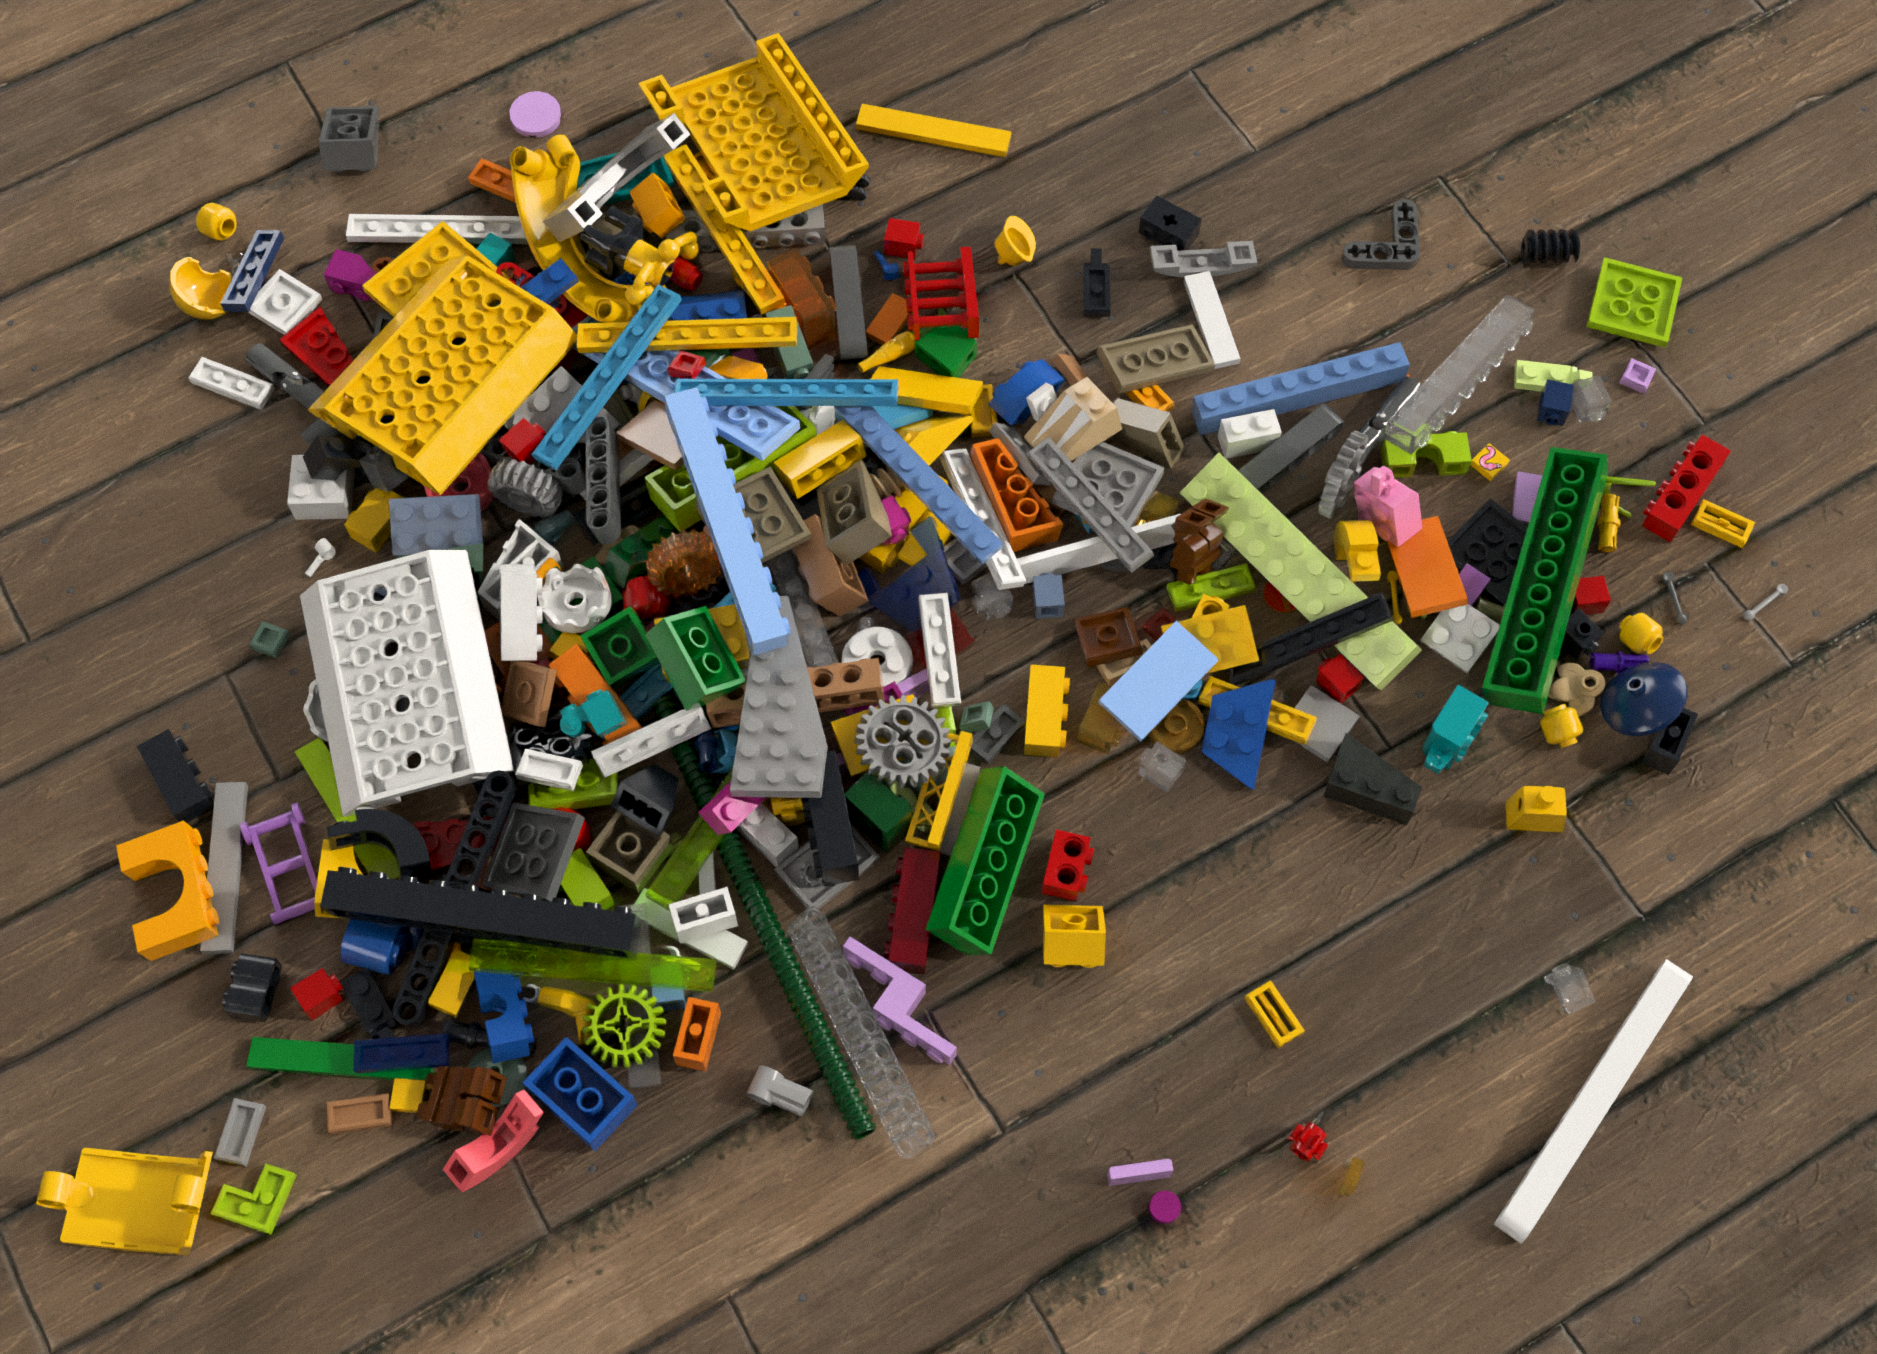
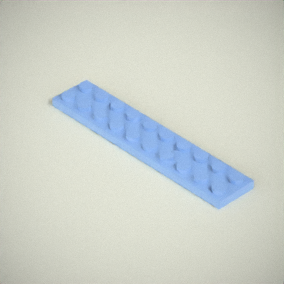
(751, 428)

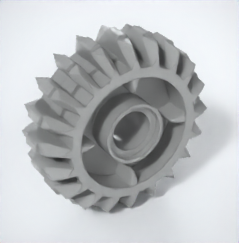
(525, 488)

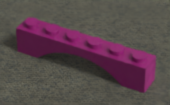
(347, 274)

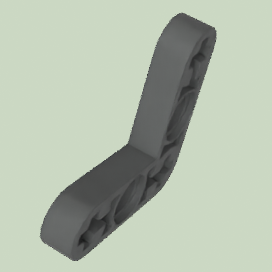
(1398, 246)

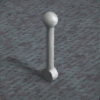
(1780, 590)

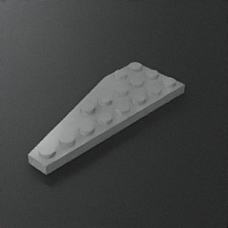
(780, 729)

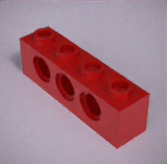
(1667, 521)

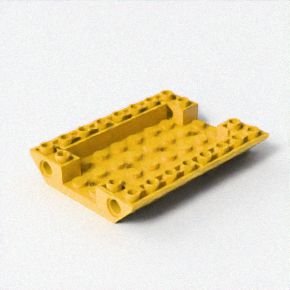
(471, 384)

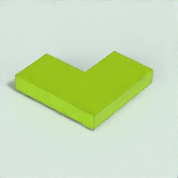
(256, 1209)

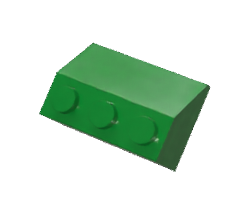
(695, 657)

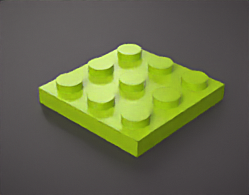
(1634, 302)

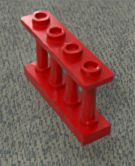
(964, 283)

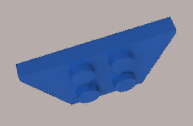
(1238, 730)

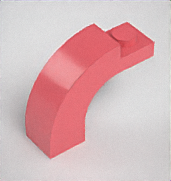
(487, 1153)

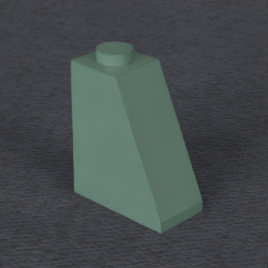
(796, 360)

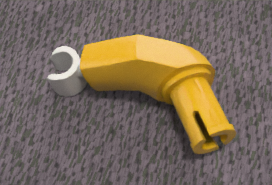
(566, 1002)

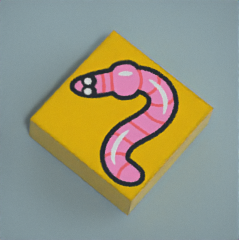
(1489, 462)

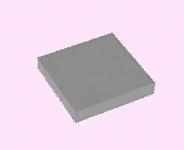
(1331, 722)

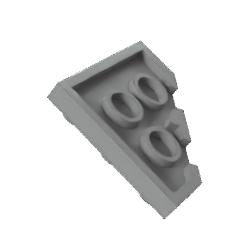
(550, 401)

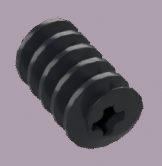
(1550, 243)

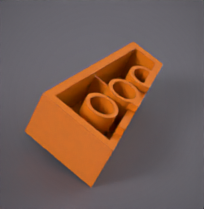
(1016, 503)

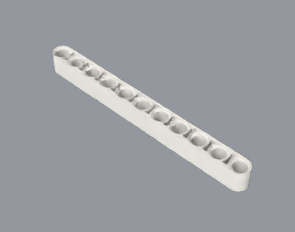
(1592, 1102)

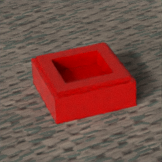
(686, 365)

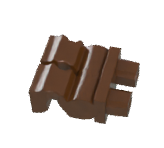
(1197, 540)
(453, 1099)

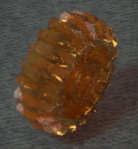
(683, 563)

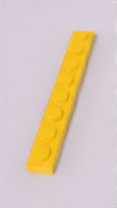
(727, 237)
(697, 334)

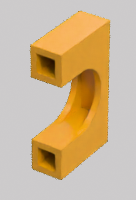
(192, 917)

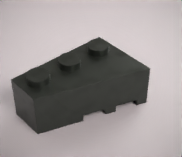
(1371, 783)

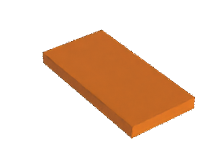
(1428, 571)

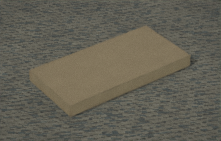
(1155, 358)

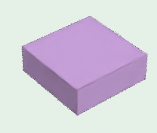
(1637, 376)

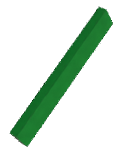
(316, 1058)

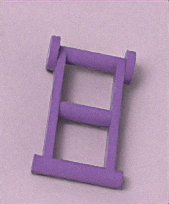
(251, 836)

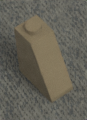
(1149, 432)

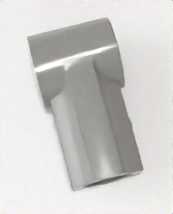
(772, 1088)

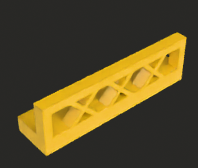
(947, 799)

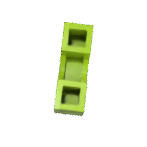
(1447, 450)

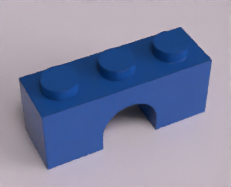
(508, 1034)

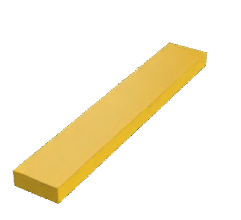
(933, 130)

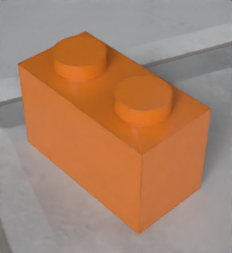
(697, 1034)

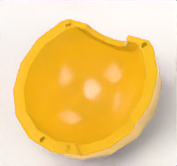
(198, 291)

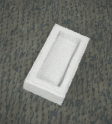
(549, 769)

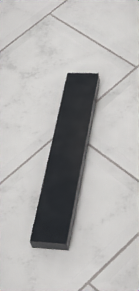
(1314, 637)

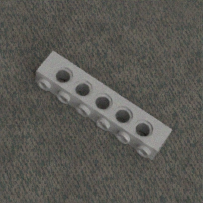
(785, 232)

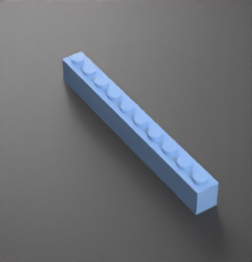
(726, 521)

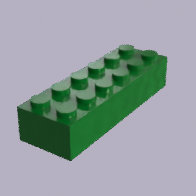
(985, 861)

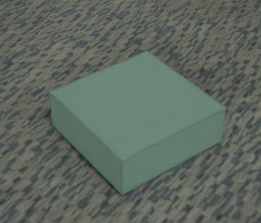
(269, 639)
(976, 717)

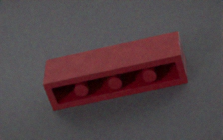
(914, 906)

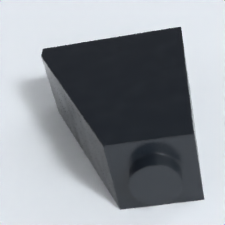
(647, 798)

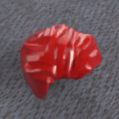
(644, 598)

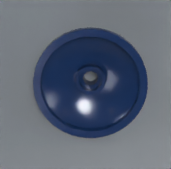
(1644, 698)

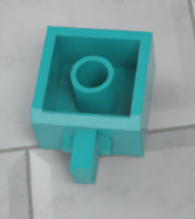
(1454, 730)

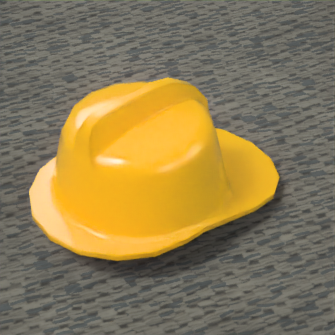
(1015, 242)

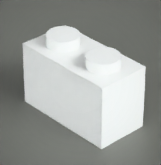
(1248, 433)
(768, 835)
(703, 915)

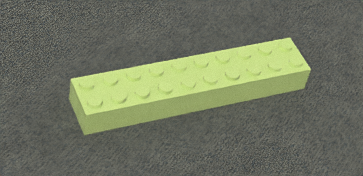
(1297, 567)

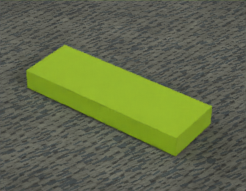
(1221, 583)

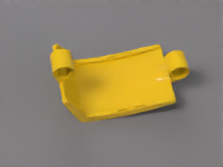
(129, 1200)

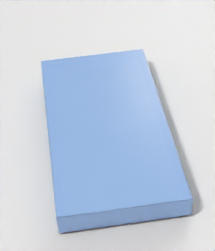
(1158, 681)

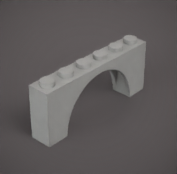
(584, 204)

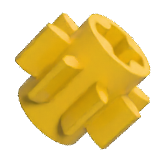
(786, 807)

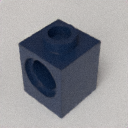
(1555, 402)

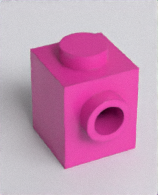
(898, 519)

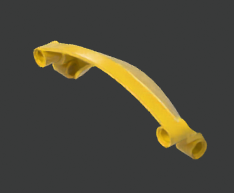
(540, 186)

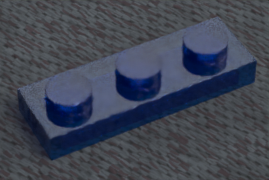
(401, 1053)

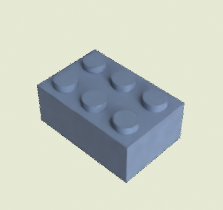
(434, 523)

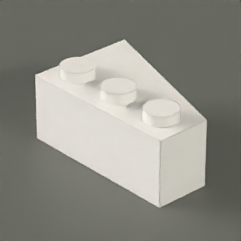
(522, 548)
(519, 612)

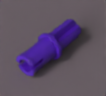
(1615, 661)

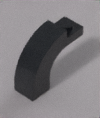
(388, 831)

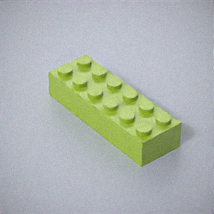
(673, 489)

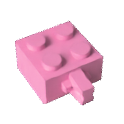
(1388, 505)

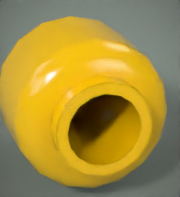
(216, 221)
(1641, 633)
(1561, 725)

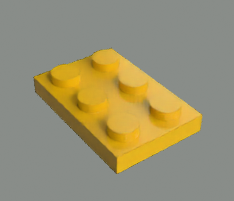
(1225, 635)

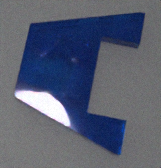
(926, 577)

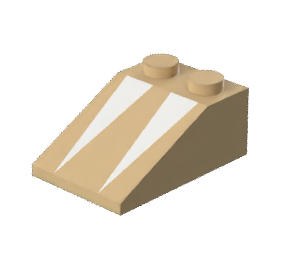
(1077, 420)

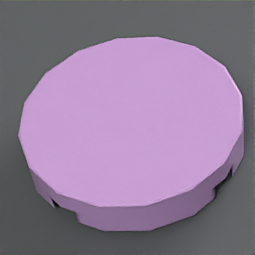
(535, 114)

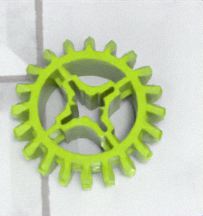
(638, 1025)

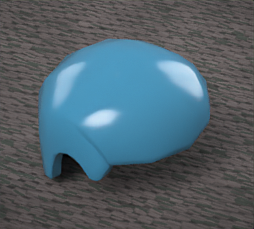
(726, 750)

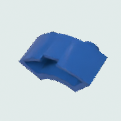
(1010, 398)

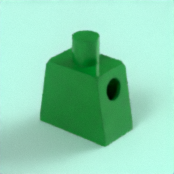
(947, 350)

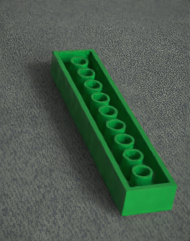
(1545, 580)

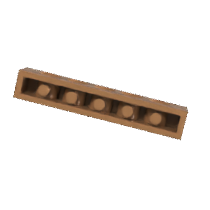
(836, 695)

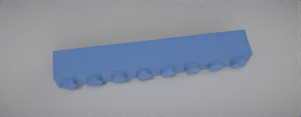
(1303, 386)

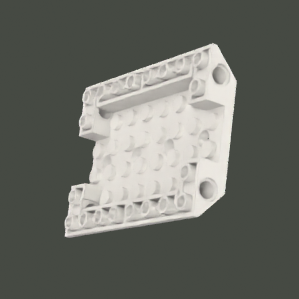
(438, 666)

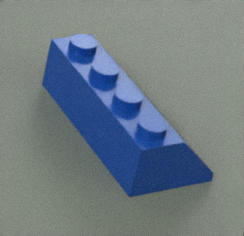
(711, 306)

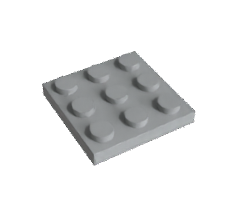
(1119, 477)

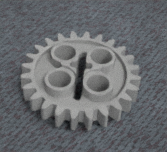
(1343, 474)
(902, 741)

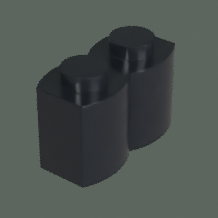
(252, 987)

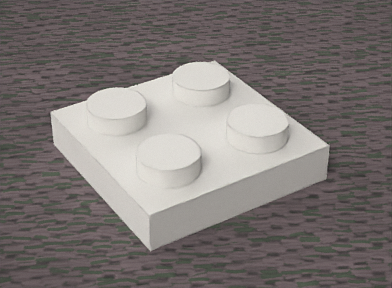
(284, 302)
(1460, 635)

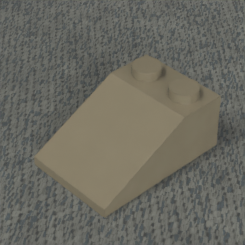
(852, 514)

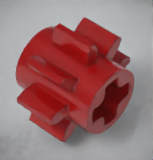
(1308, 1141)

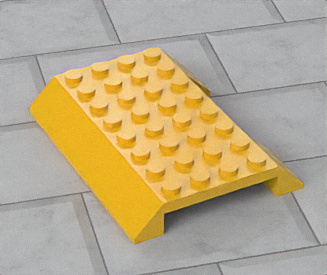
(763, 136)

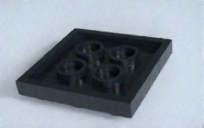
(1492, 545)

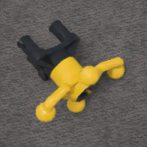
(631, 254)

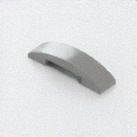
(1223, 261)

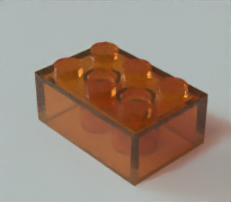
(806, 296)

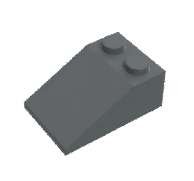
(350, 138)

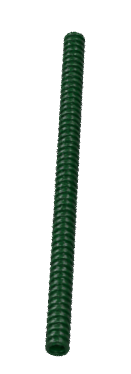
(775, 943)

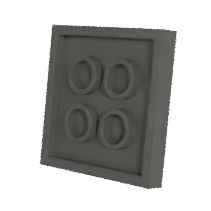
(533, 851)

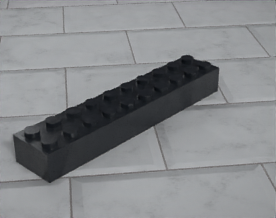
(481, 914)

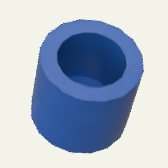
(374, 945)

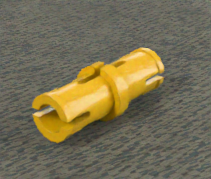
(1608, 523)

